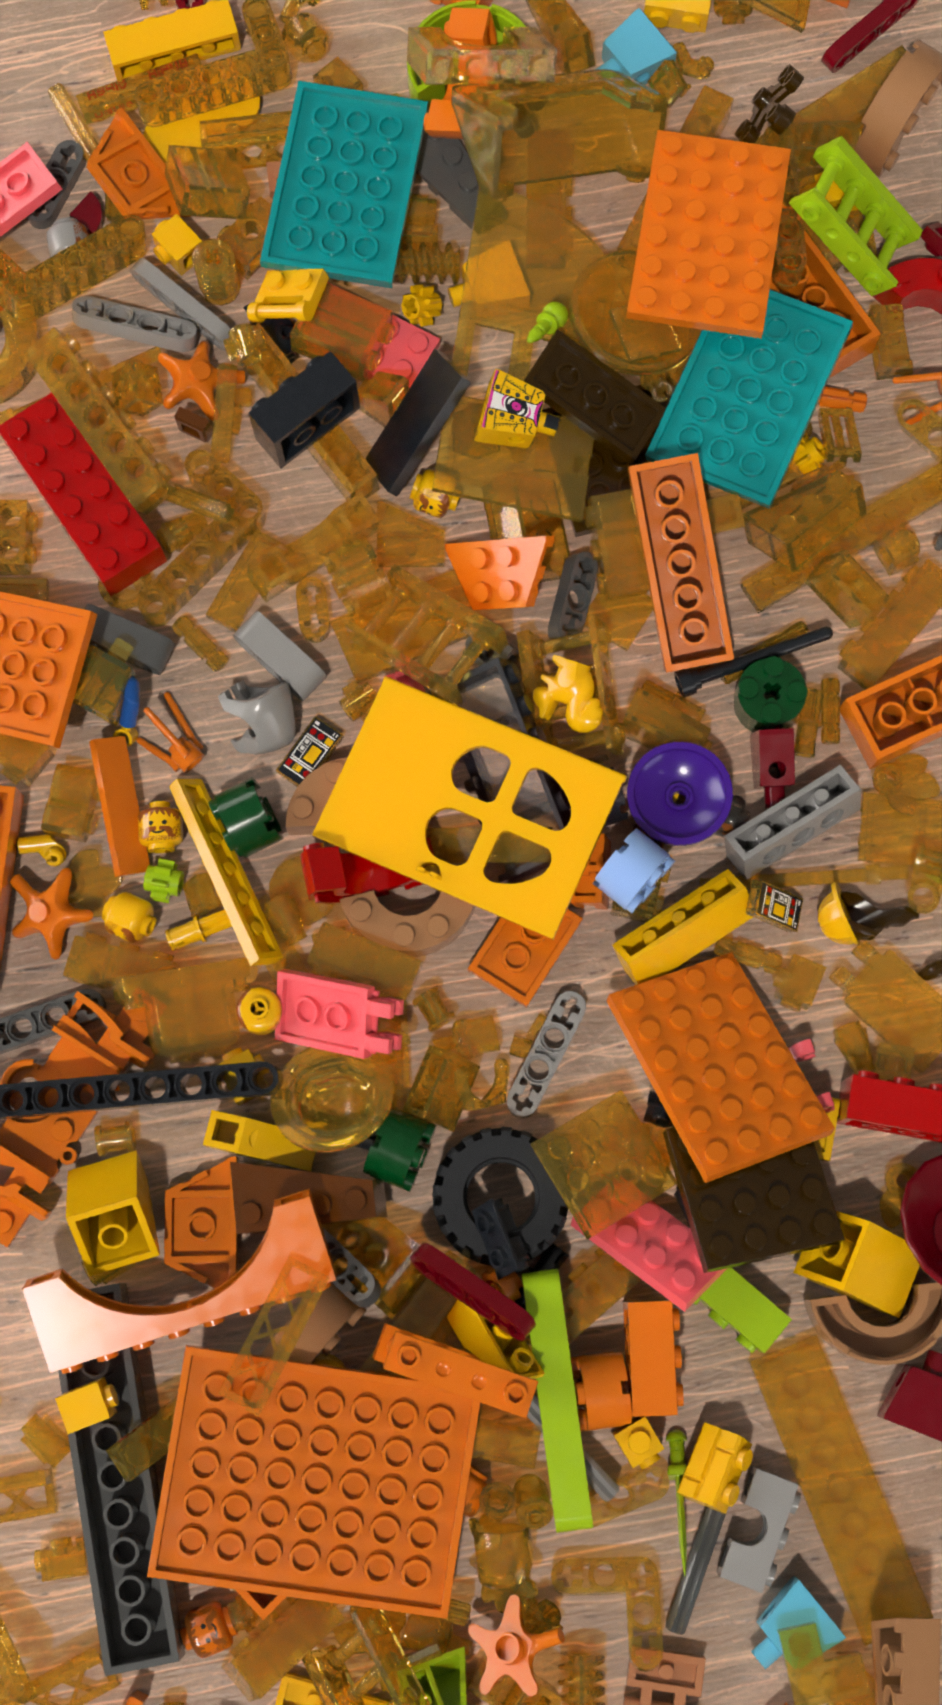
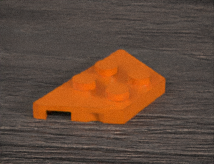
(131, 171)
(500, 571)
(202, 1226)

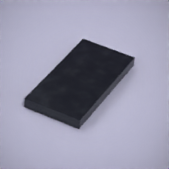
(417, 422)

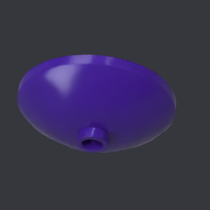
(686, 771)

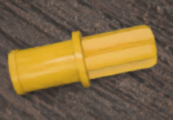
(197, 930)

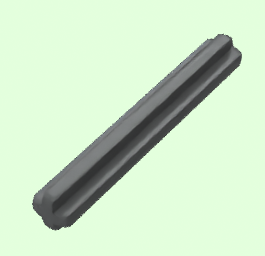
(695, 1571)

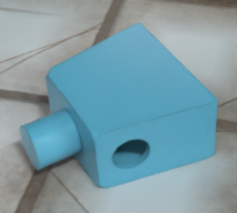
(636, 48)
(789, 1608)

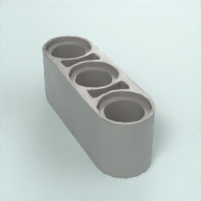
(279, 655)

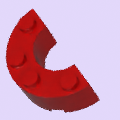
(917, 284)
(341, 875)

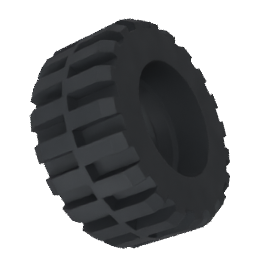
(459, 1168)

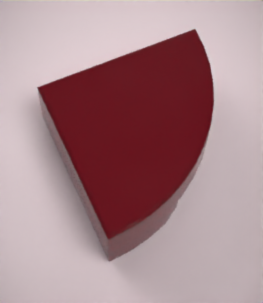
(89, 213)

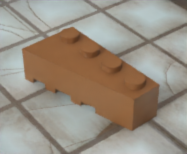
(906, 1661)

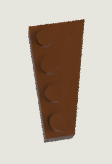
(335, 1196)

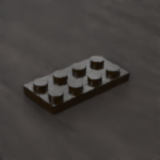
(595, 397)

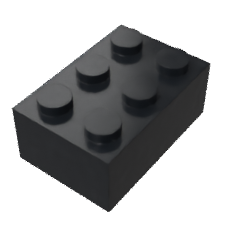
(304, 409)

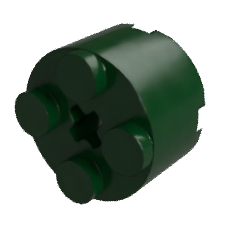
(775, 678)
(247, 818)
(399, 1149)

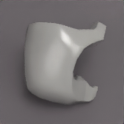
(266, 711)

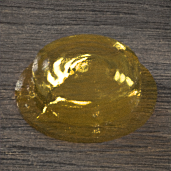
(332, 1099)

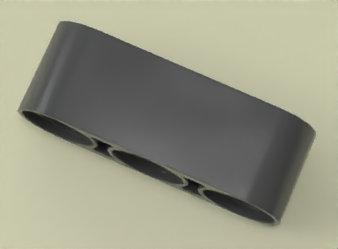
(150, 647)

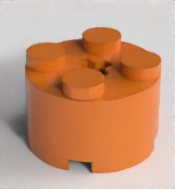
(601, 1390)

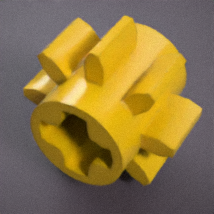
(421, 305)
(809, 454)

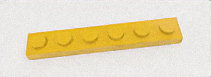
(226, 873)

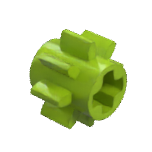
(163, 880)

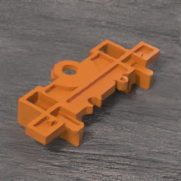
(39, 1142)

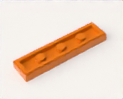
(119, 805)

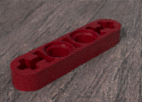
(865, 32)
(473, 1291)

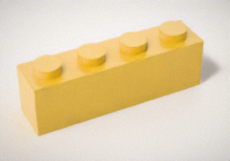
(164, 39)
(684, 929)

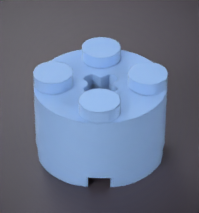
(633, 871)

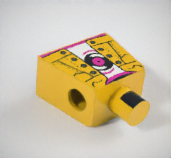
(513, 413)

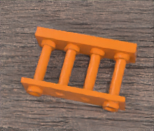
(453, 1370)

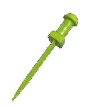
(675, 1472)

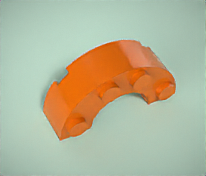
(470, 27)

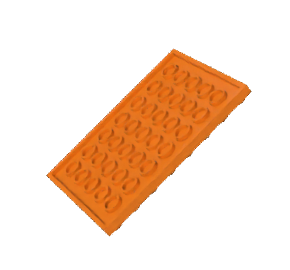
(327, 1496)

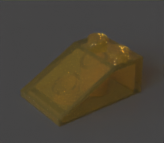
(385, 1254)

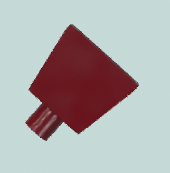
(776, 749)
(917, 1398)

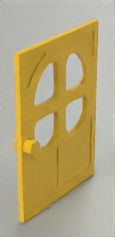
(404, 777)

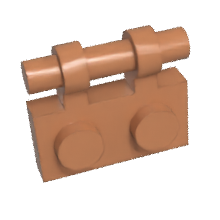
(675, 1674)

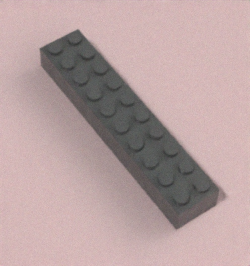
(118, 1518)

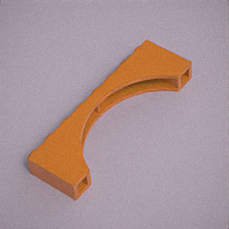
(84, 1326)

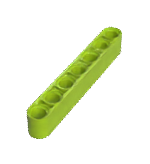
(558, 1402)

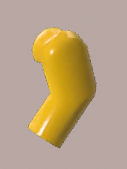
(45, 845)

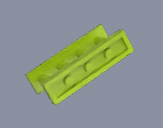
(873, 201)

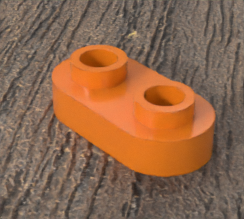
(507, 1286)

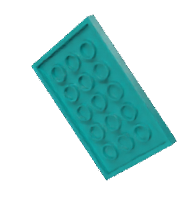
(344, 184)
(752, 398)

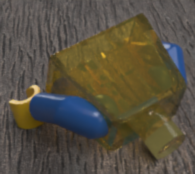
(110, 688)

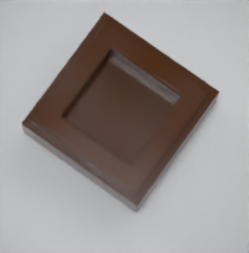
(193, 425)

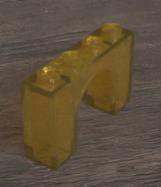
(521, 59)

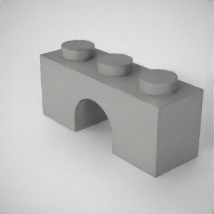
(752, 1561)

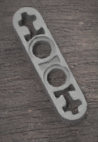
(180, 302)
(88, 314)
(542, 1052)

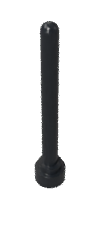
(691, 680)

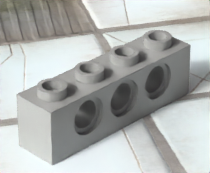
(793, 822)

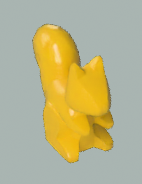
(573, 687)

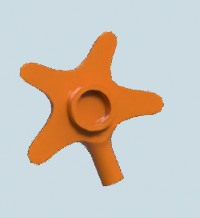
(194, 379)
(48, 911)
(512, 1649)

